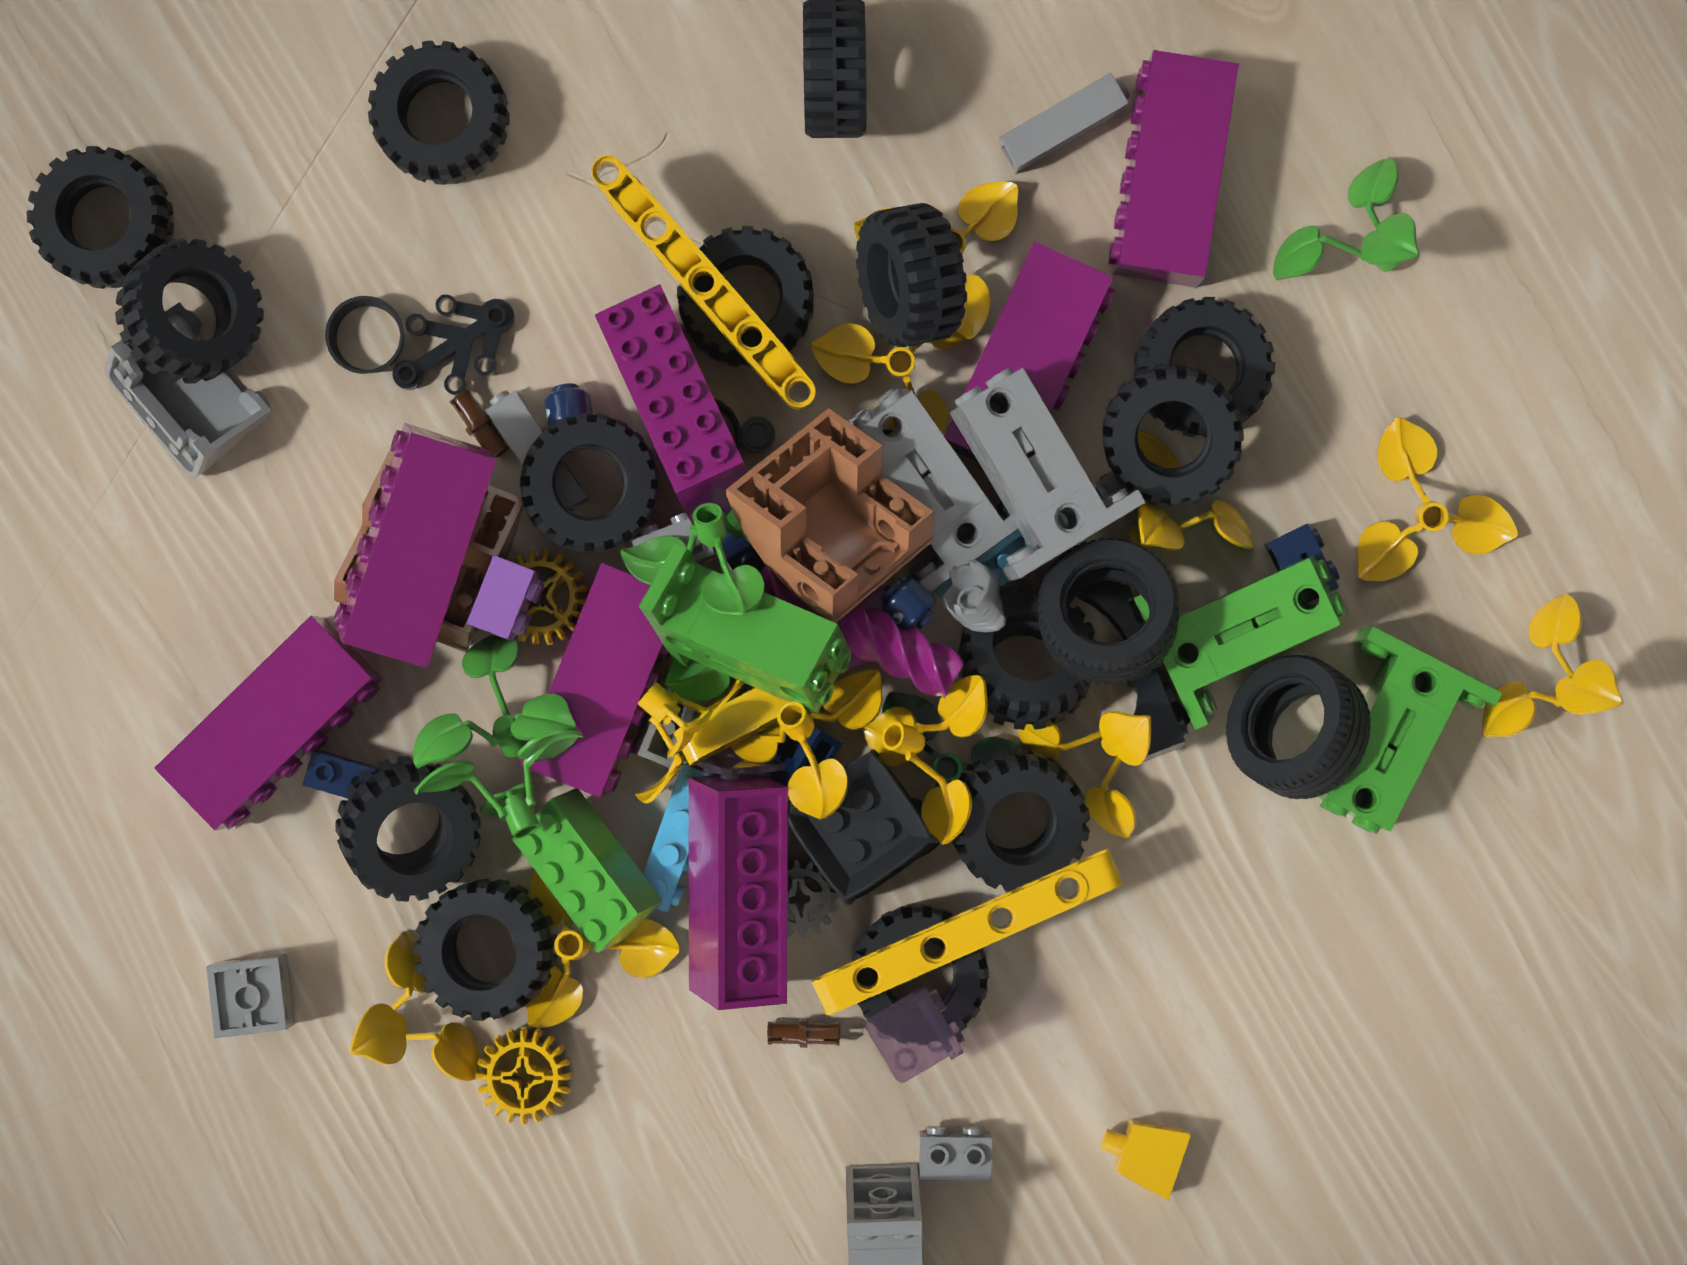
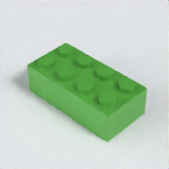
(588, 870)

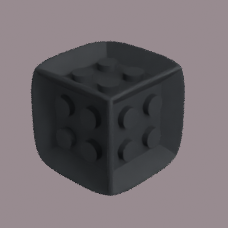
(870, 833)

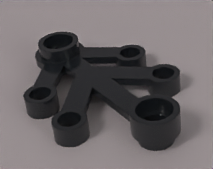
(458, 340)

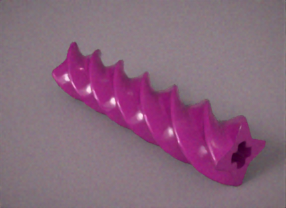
(876, 637)

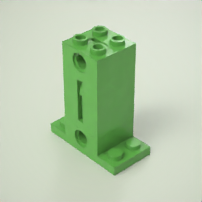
(1247, 629)
(769, 648)
(1402, 727)

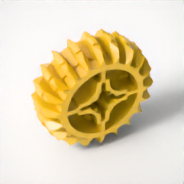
(553, 584)
(507, 1075)

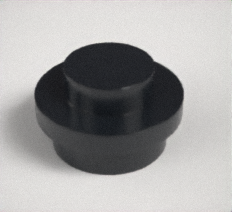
(757, 434)

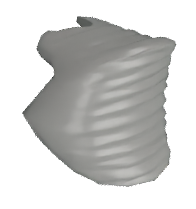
(975, 597)

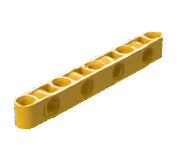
(686, 264)
(967, 932)

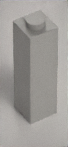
(1064, 122)
(520, 431)

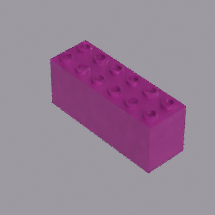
(1173, 168)
(1042, 329)
(673, 399)
(414, 545)
(602, 679)
(269, 724)
(738, 891)

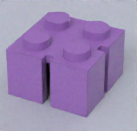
(505, 599)

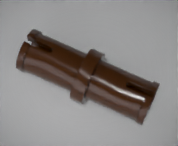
(478, 423)
(803, 1033)

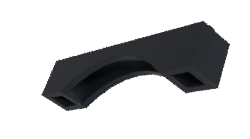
(1153, 696)

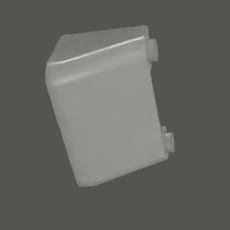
(189, 420)

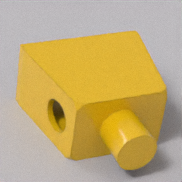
(1148, 1154)

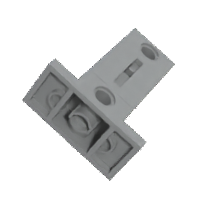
(929, 470)
(1034, 471)
(884, 1215)

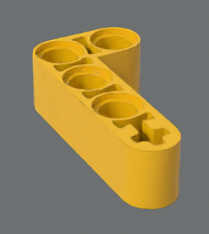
(732, 724)

